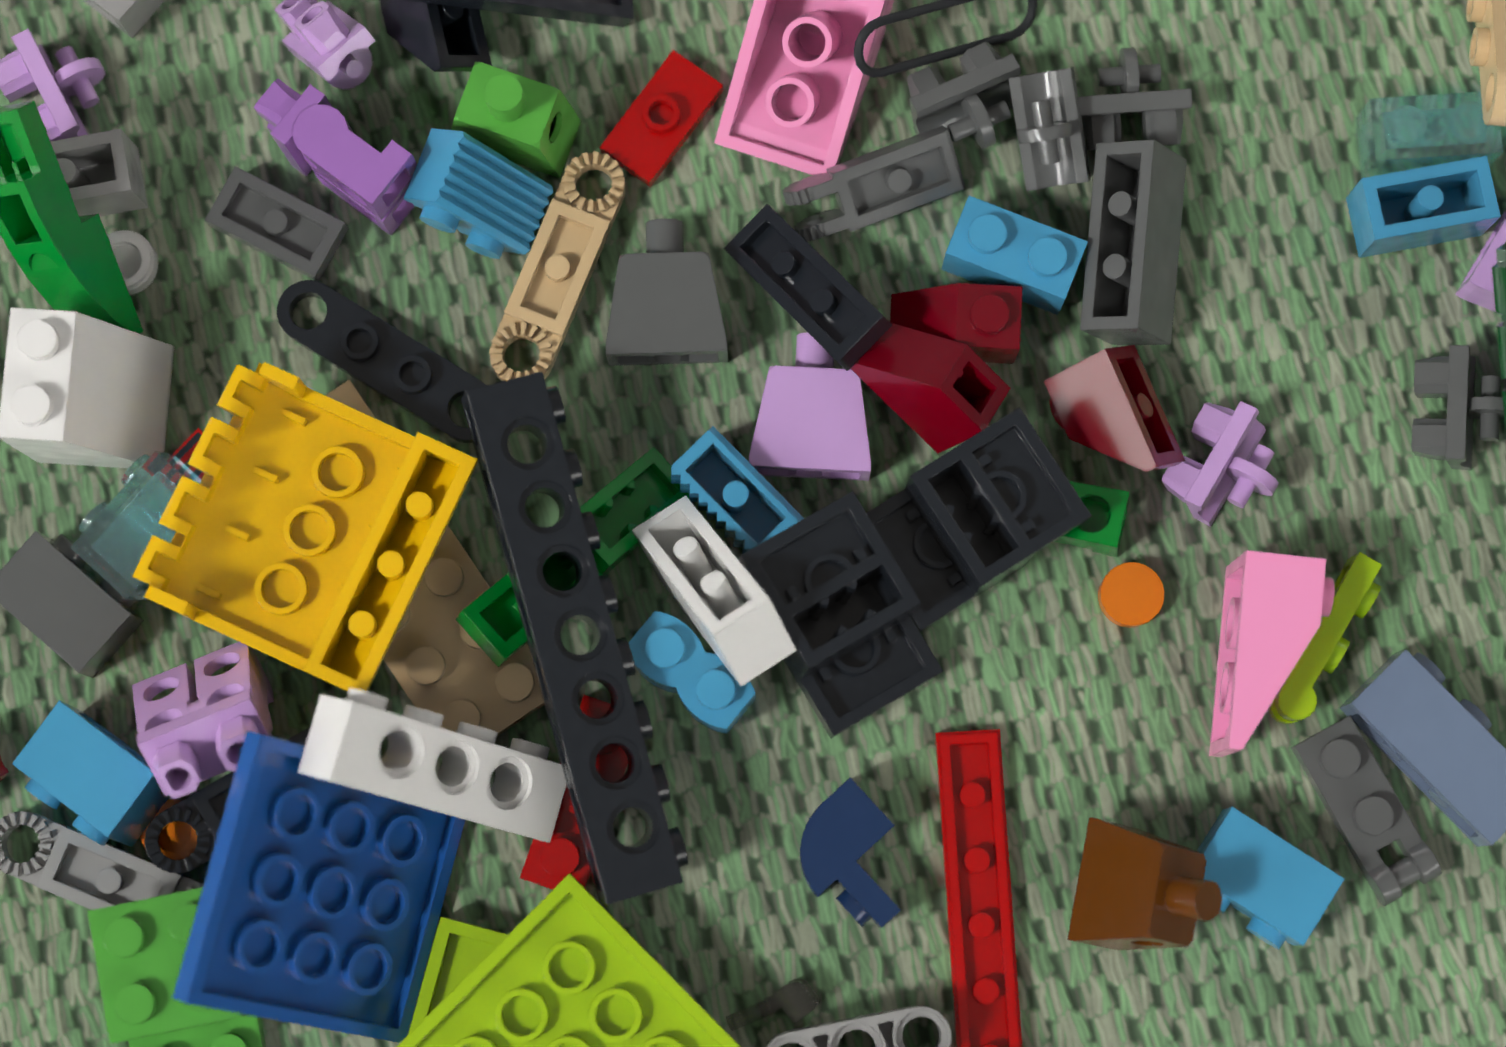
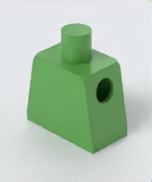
(516, 118)

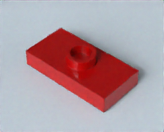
(661, 118)

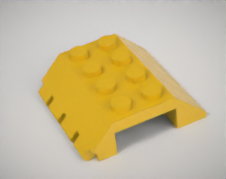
(304, 527)

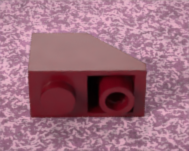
(932, 385)

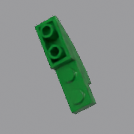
(54, 246)

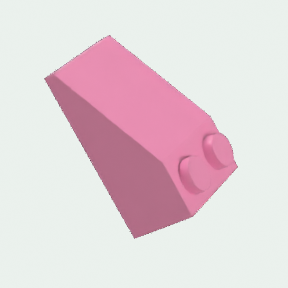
(799, 81)
(1266, 624)

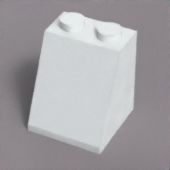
(83, 390)

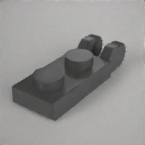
(879, 184)

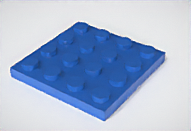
(317, 900)

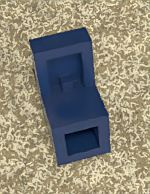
(834, 841)

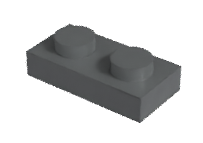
(276, 224)

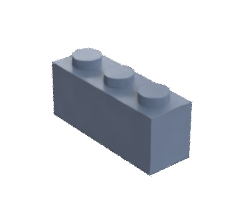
(1435, 742)

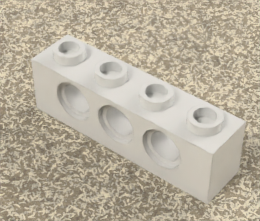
(346, 751)

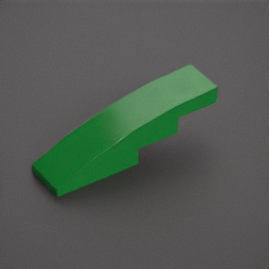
(617, 509)

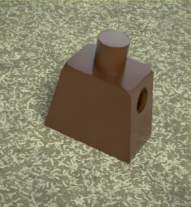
(1139, 890)

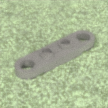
(83, 869)

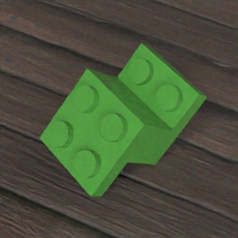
(138, 966)

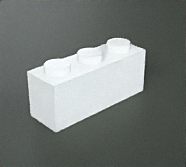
(714, 590)

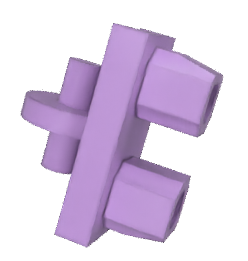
(327, 41)
(32, 70)
(1233, 467)

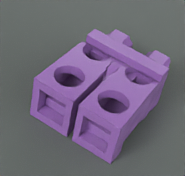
(321, 140)

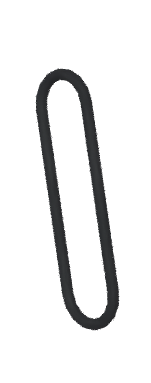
(933, 57)

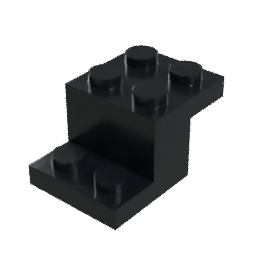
(977, 516)
(844, 613)

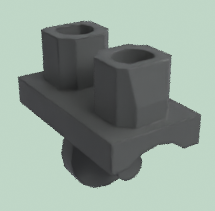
(968, 102)
(1160, 109)
(1049, 128)
(1455, 379)

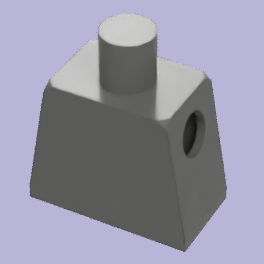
(665, 304)

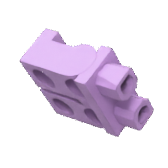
(204, 720)

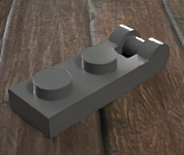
(1365, 808)

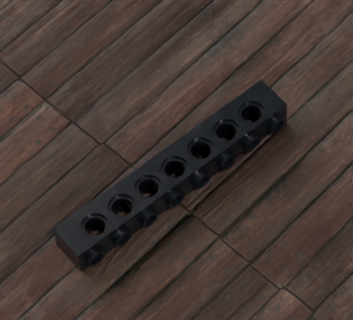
(530, 406)

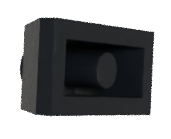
(438, 34)

